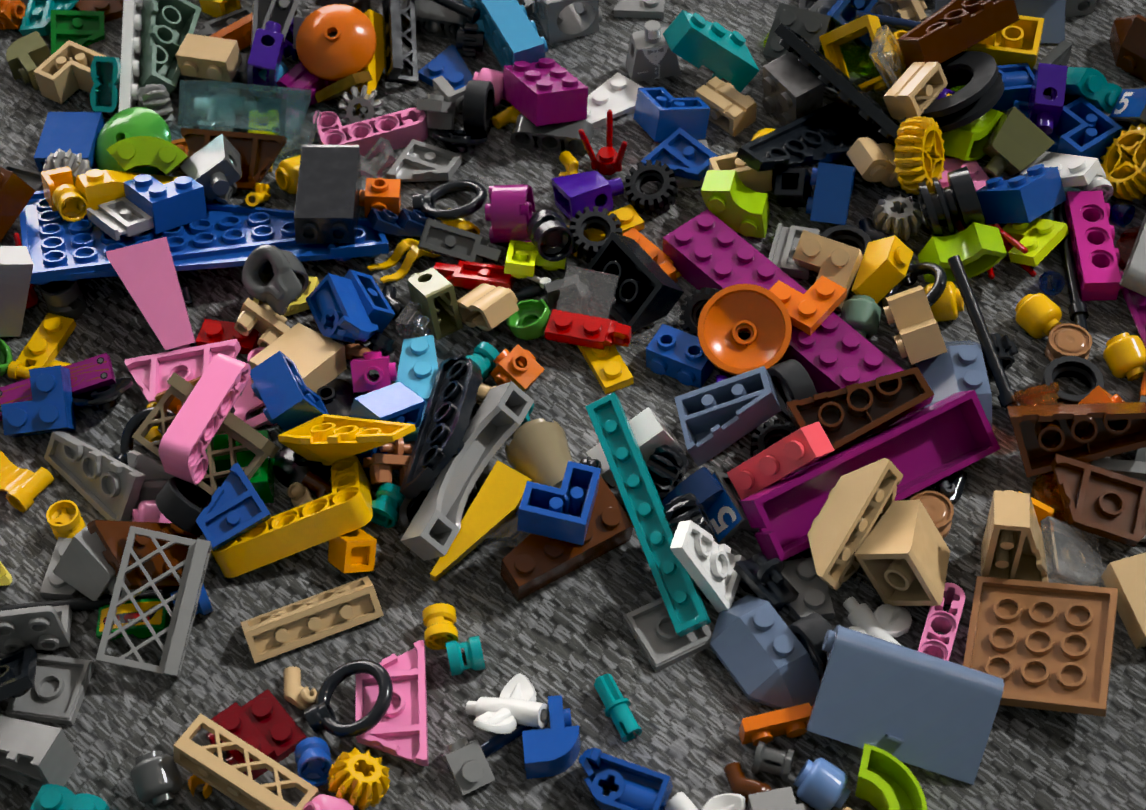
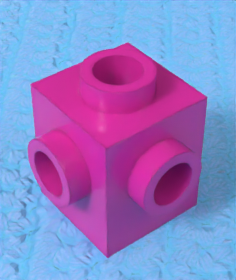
(361, 375)

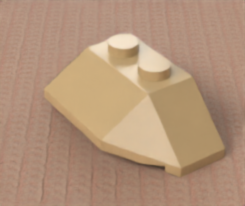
(849, 517)

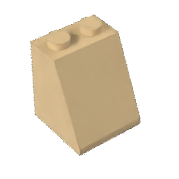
(906, 556)

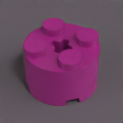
(509, 212)

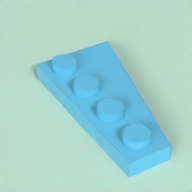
(418, 370)

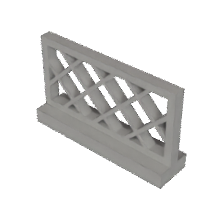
(183, 612)

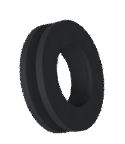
(980, 94)

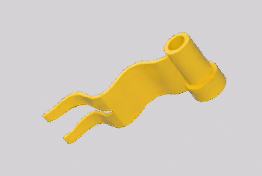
(414, 252)
(22, 484)

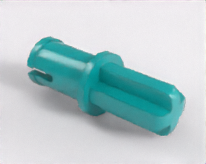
(617, 707)

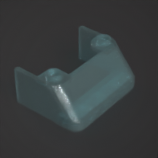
(243, 106)

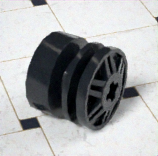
(950, 203)

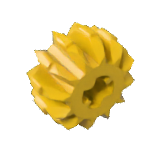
(359, 779)

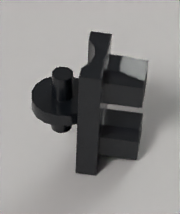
(765, 580)

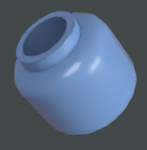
(822, 785)

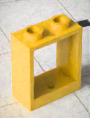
(832, 40)

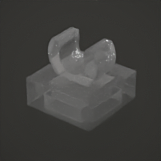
(411, 322)

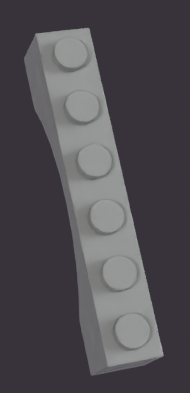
(441, 511)

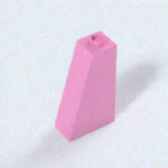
(154, 286)

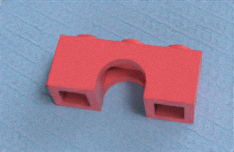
(781, 459)

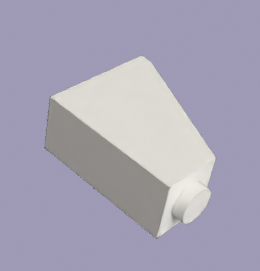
(649, 434)

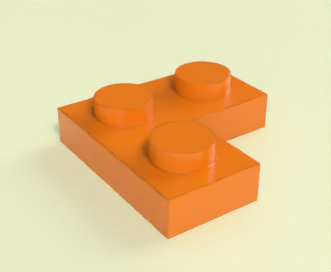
(814, 306)

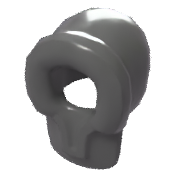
(274, 277)

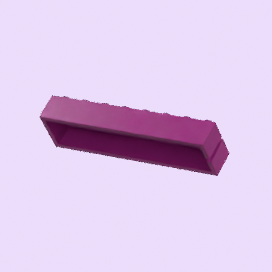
(921, 447)

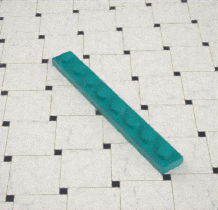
(647, 514)

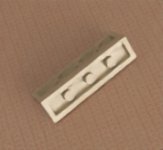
(311, 619)
(230, 778)

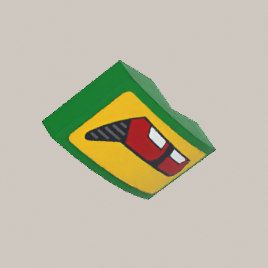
(128, 612)

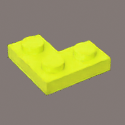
(1038, 237)
(523, 258)

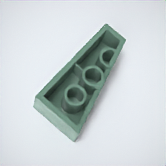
(162, 33)

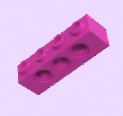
(1093, 245)

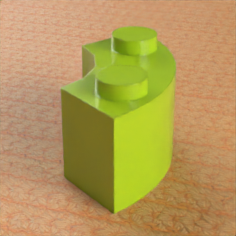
(968, 141)
(147, 151)
(735, 203)
(977, 245)
(888, 782)

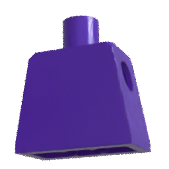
(266, 54)
(1045, 109)
(585, 190)

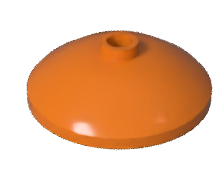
(338, 55)
(750, 310)

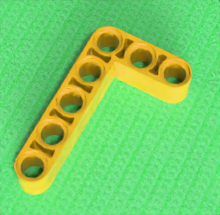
(305, 525)

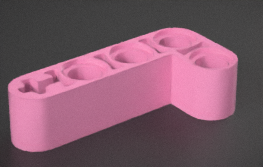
(396, 127)
(200, 417)
(943, 621)

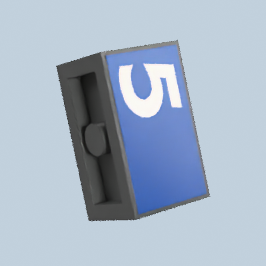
(1130, 108)
(726, 512)

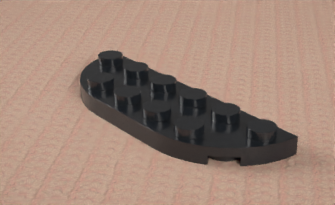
(443, 423)

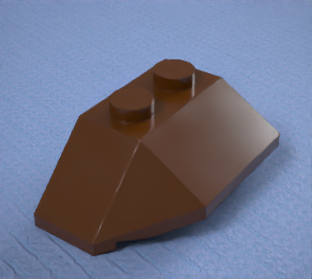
(1129, 44)

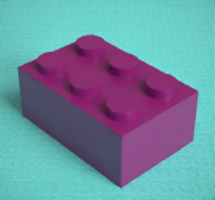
(545, 92)

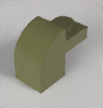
(25, 56)

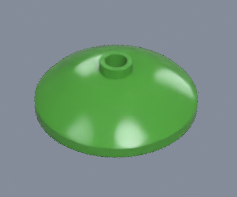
(127, 124)

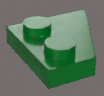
(77, 26)

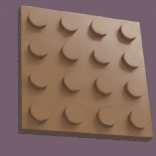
(1044, 642)

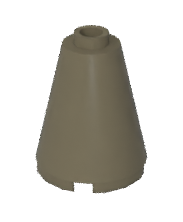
(540, 452)

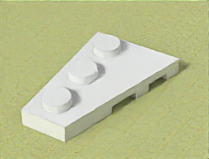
(616, 95)
(1073, 169)
(707, 563)

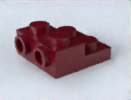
(262, 725)

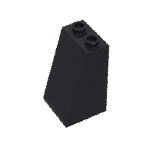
(328, 194)

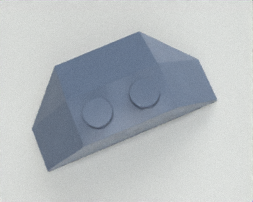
(958, 371)
(764, 655)

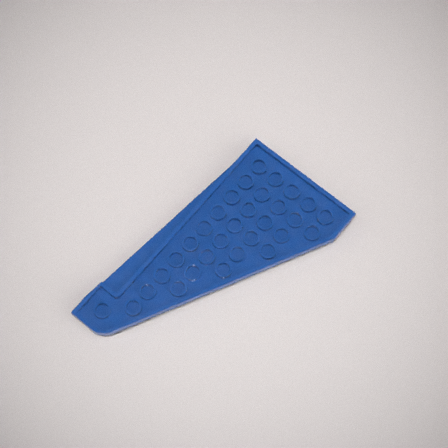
(219, 241)

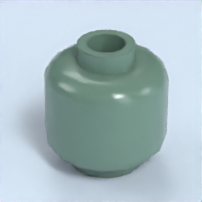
(862, 315)

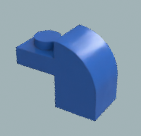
(551, 749)

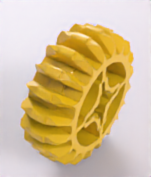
(919, 153)
(1126, 163)

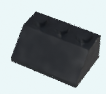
(643, 287)

